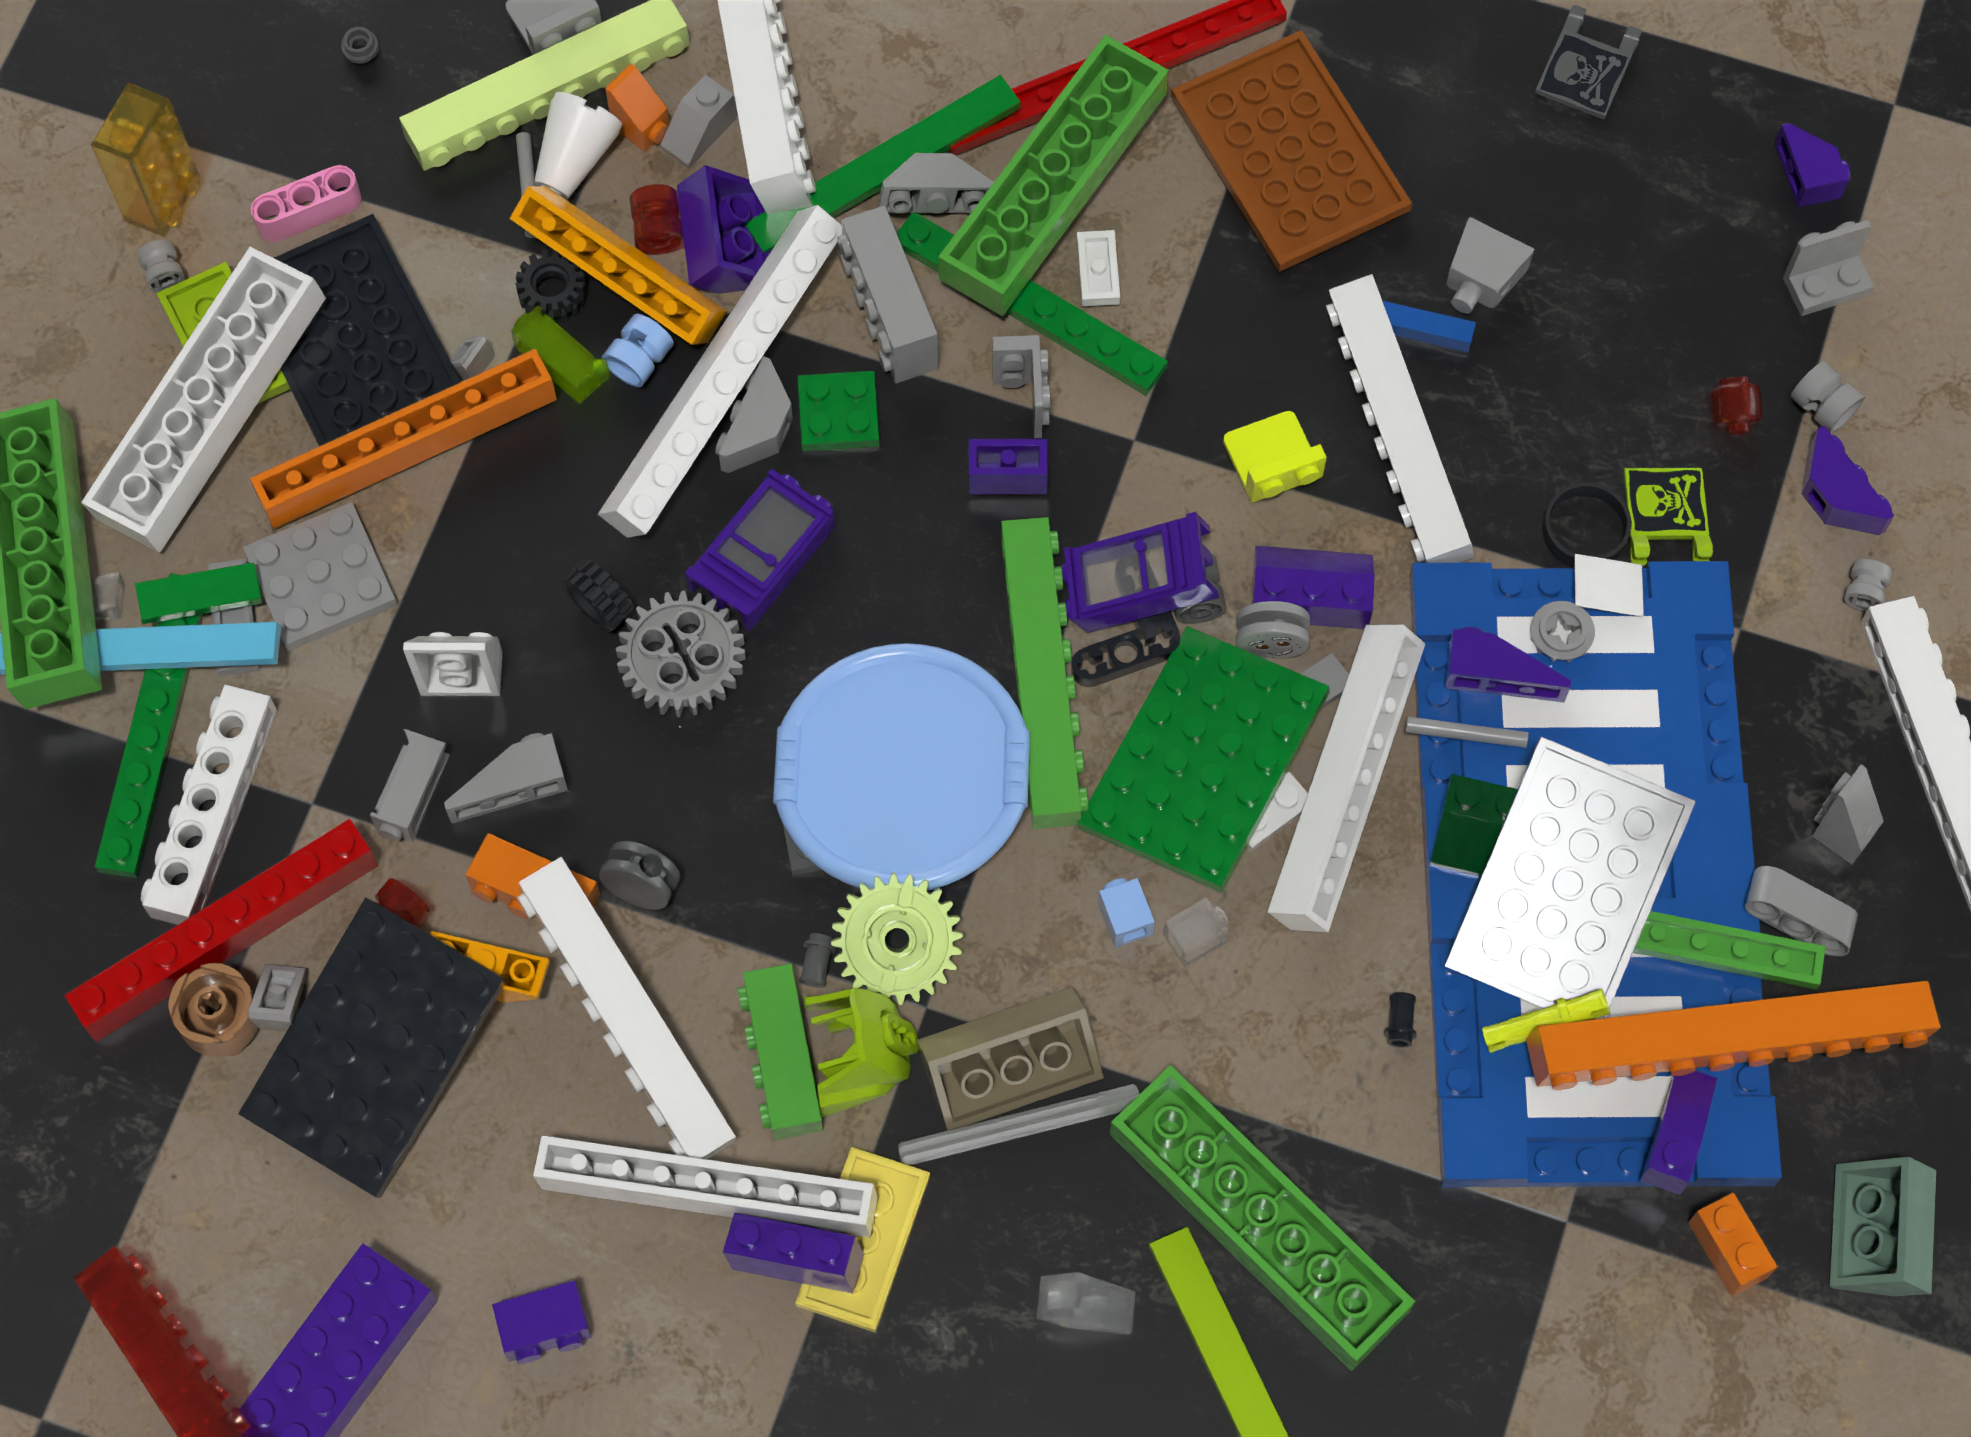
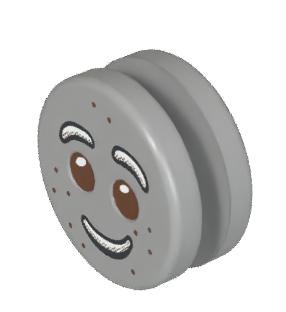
(1273, 629)

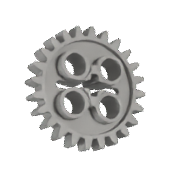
(648, 668)

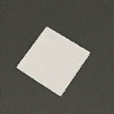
(1608, 585)

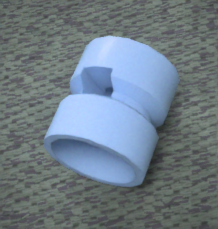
(640, 346)

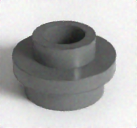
(359, 36)

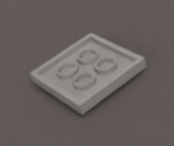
(320, 576)

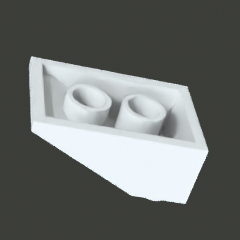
(455, 664)

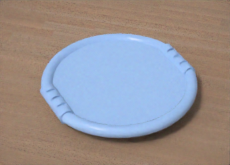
(902, 766)

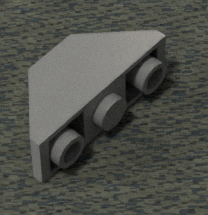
(933, 185)
(758, 421)

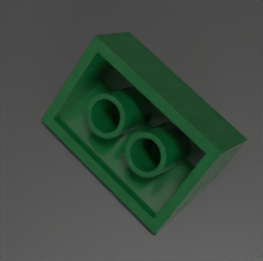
(1470, 824)

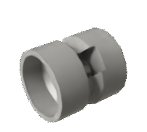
(1827, 396)

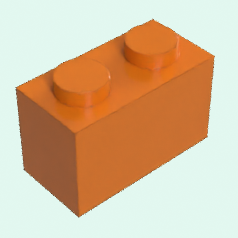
(1732, 1244)

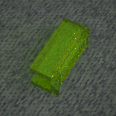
(564, 358)

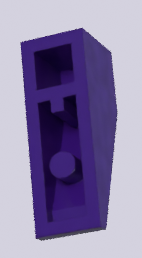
(1494, 666)
(1679, 1132)

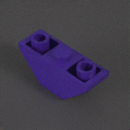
(1841, 489)

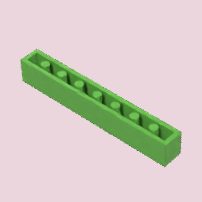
(1041, 672)

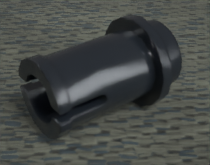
(1401, 1020)

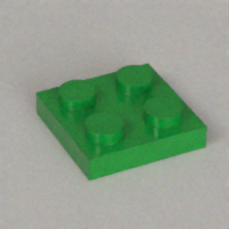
(838, 411)

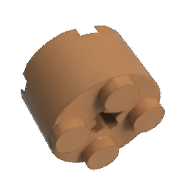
(207, 989)

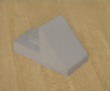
(277, 997)

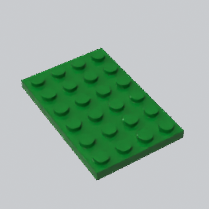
(1204, 758)

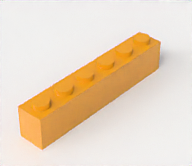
(618, 264)

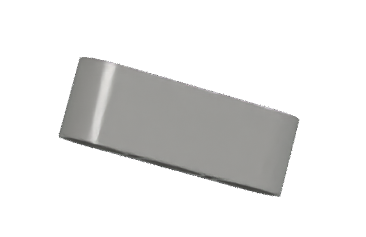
(1801, 910)

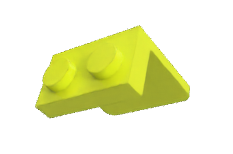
(1273, 456)

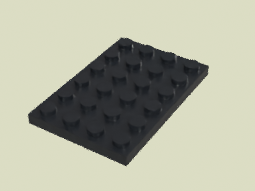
(368, 341)
(372, 1047)

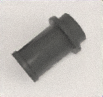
(816, 960)

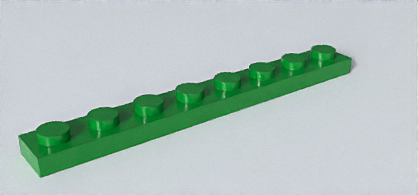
(1052, 316)
(143, 765)

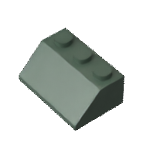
(1883, 1227)

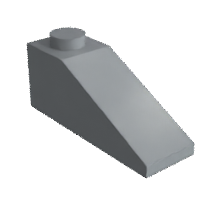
(515, 777)

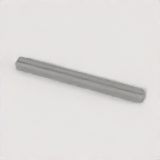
(1017, 1125)

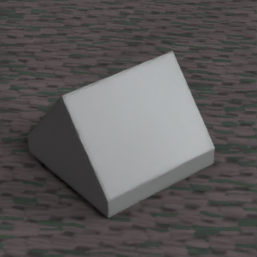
(472, 357)

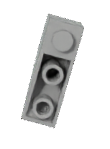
(1849, 816)

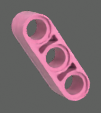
(325, 204)

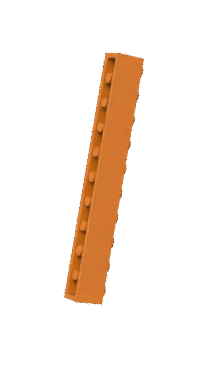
(1732, 1034)

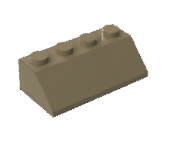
(1010, 1058)

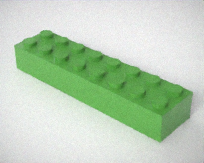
(1053, 175)
(44, 560)
(1261, 1217)

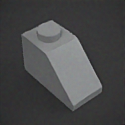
(699, 121)

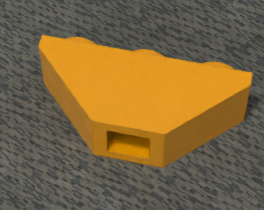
(523, 971)

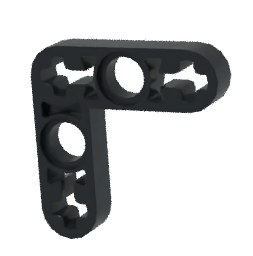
(1146, 629)

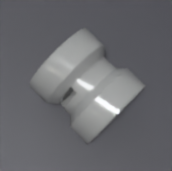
(159, 262)
(1868, 585)

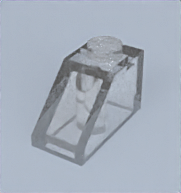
(1085, 1303)

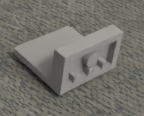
(1828, 268)
(1020, 362)

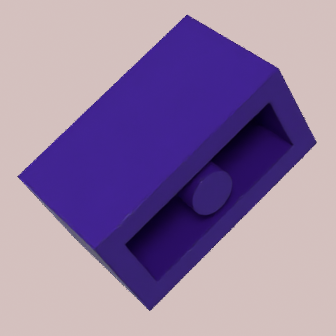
(1008, 466)
(542, 1322)

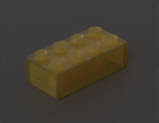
(146, 160)

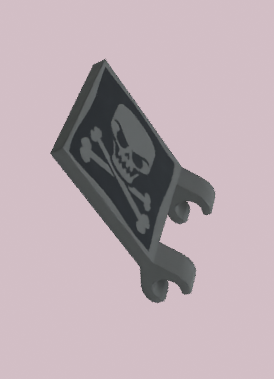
(1585, 70)

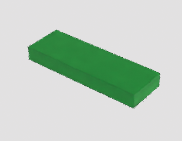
(198, 593)

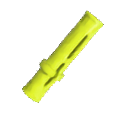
(1565, 1011)

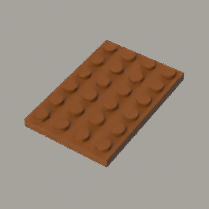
(1290, 150)

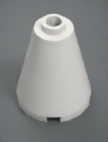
(573, 142)

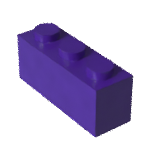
(793, 1252)

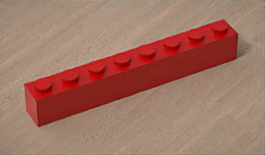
(222, 929)

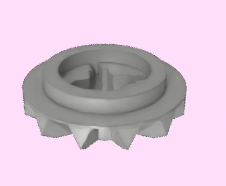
(1571, 618)

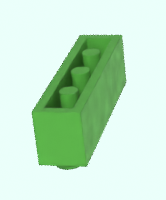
(782, 1052)

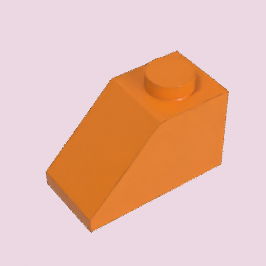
(638, 108)

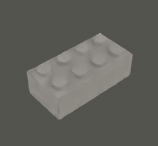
(888, 294)

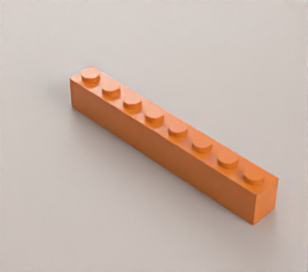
(404, 438)

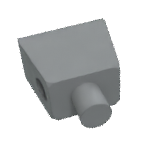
(1486, 266)

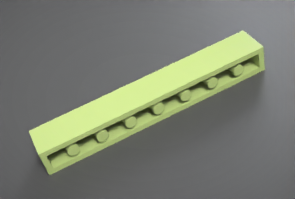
(525, 89)

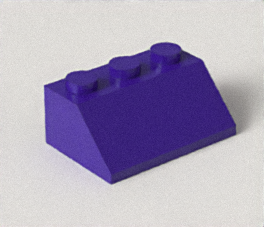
(716, 242)
(1327, 584)

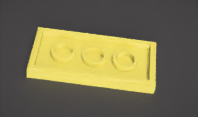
(898, 1201)

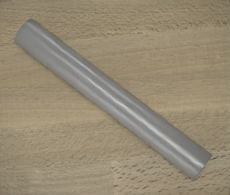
(526, 164)
(1466, 732)

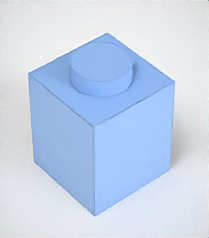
(1125, 911)

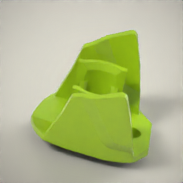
(875, 1058)

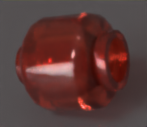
(1736, 405)

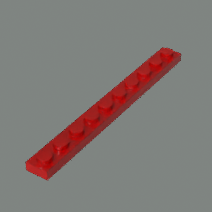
(1163, 46)

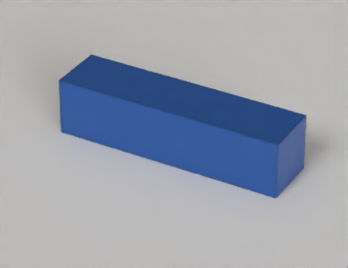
(1430, 327)

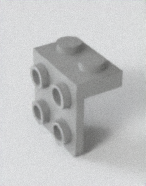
(551, 21)

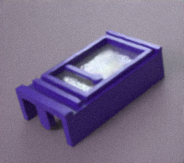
(763, 547)
(1138, 574)

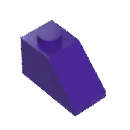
(1811, 166)

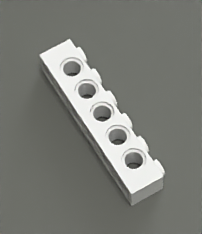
(232, 709)

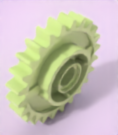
(901, 907)

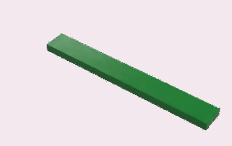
(867, 172)

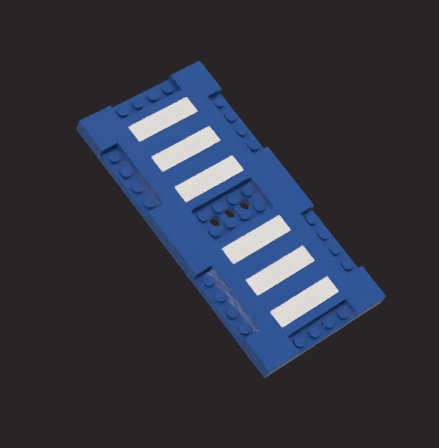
(1660, 706)

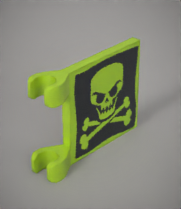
(1666, 507)

